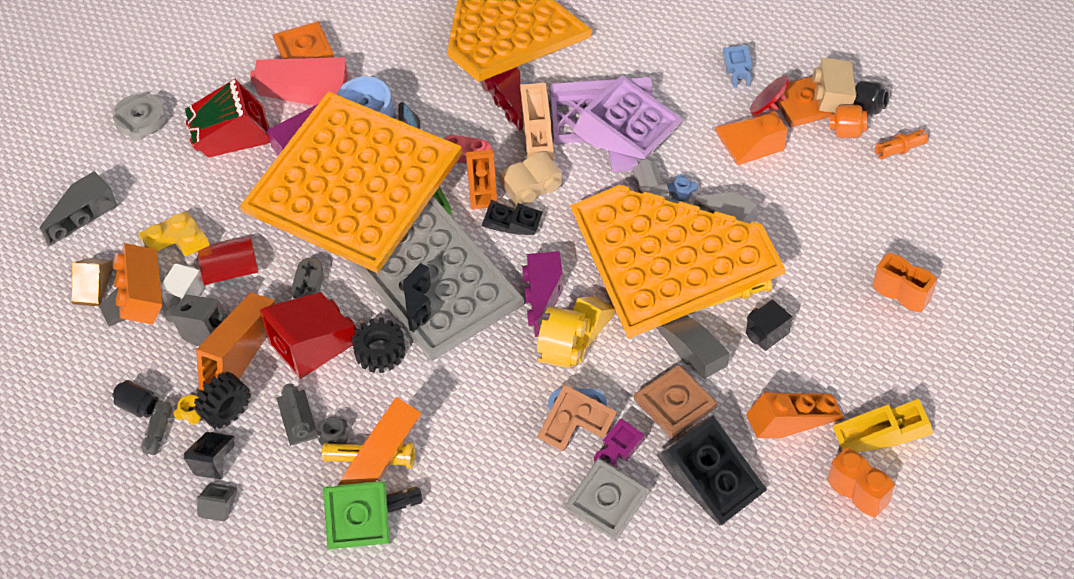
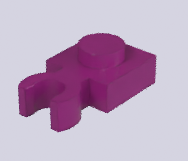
(620, 442)

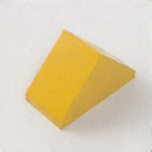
(598, 311)

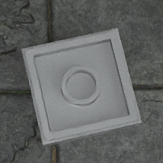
(607, 499)

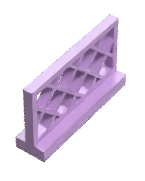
(576, 96)

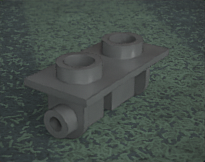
(296, 415)

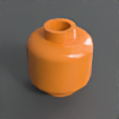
(849, 121)

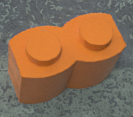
(904, 282)
(864, 484)

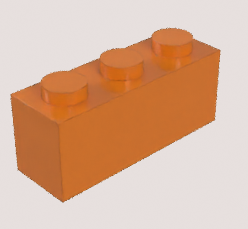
(138, 283)

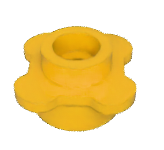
(184, 405)

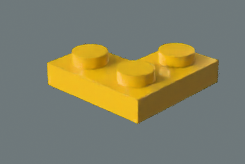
(176, 230)

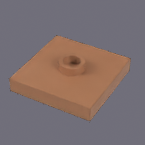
(675, 401)

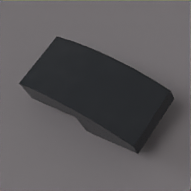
(506, 219)

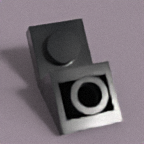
(416, 301)

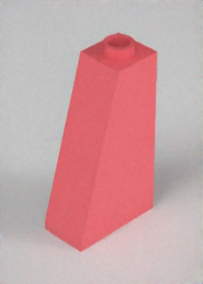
(299, 79)

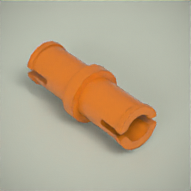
(901, 143)

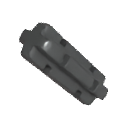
(156, 427)

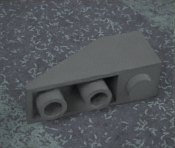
(77, 207)

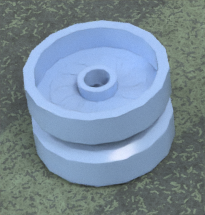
(369, 93)

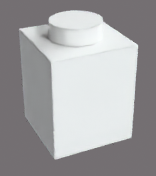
(181, 282)

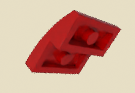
(227, 260)

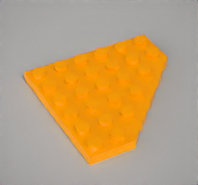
(504, 34)
(670, 256)

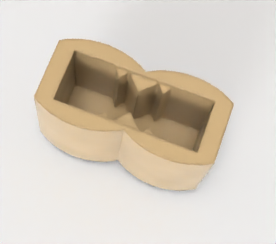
(531, 178)

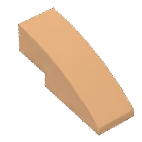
(536, 119)

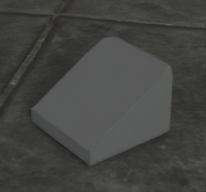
(110, 310)
(216, 502)

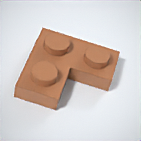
(572, 410)

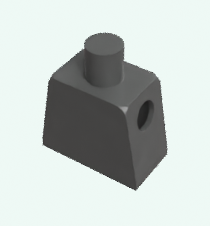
(196, 317)

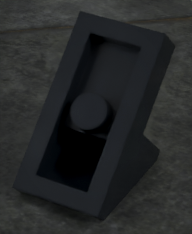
(208, 453)

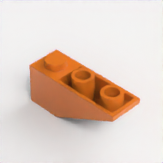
(791, 413)

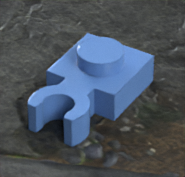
(738, 62)

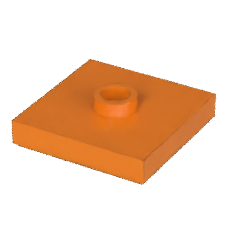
(303, 42)
(800, 103)

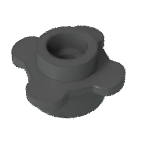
(333, 424)

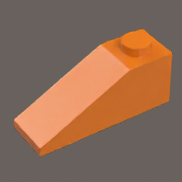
(481, 178)

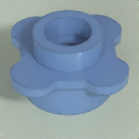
(682, 188)

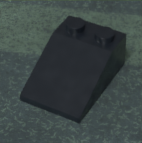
(712, 470)

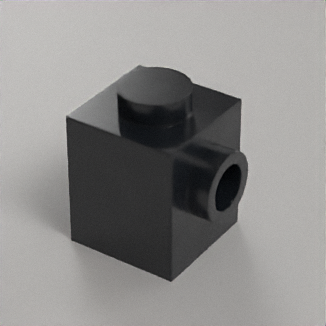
(768, 324)

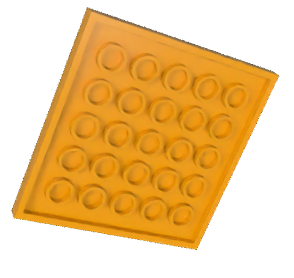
(352, 181)

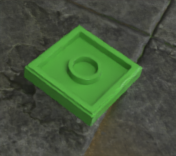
(356, 515)

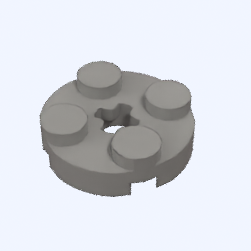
(138, 127)

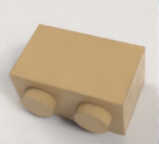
(834, 84)

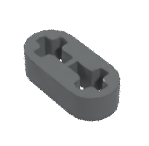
(301, 280)

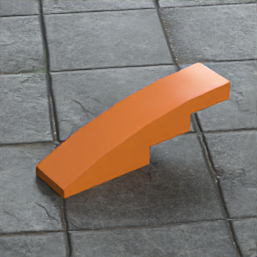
(382, 444)

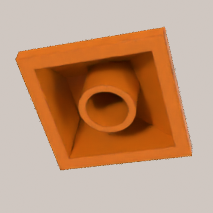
(753, 136)

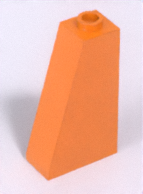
(233, 341)

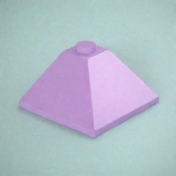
(626, 120)

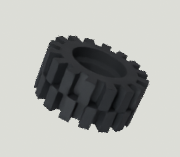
(379, 358)
(222, 400)

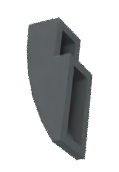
(695, 345)

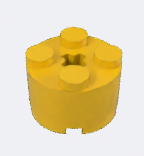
(562, 337)

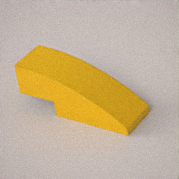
(884, 427)

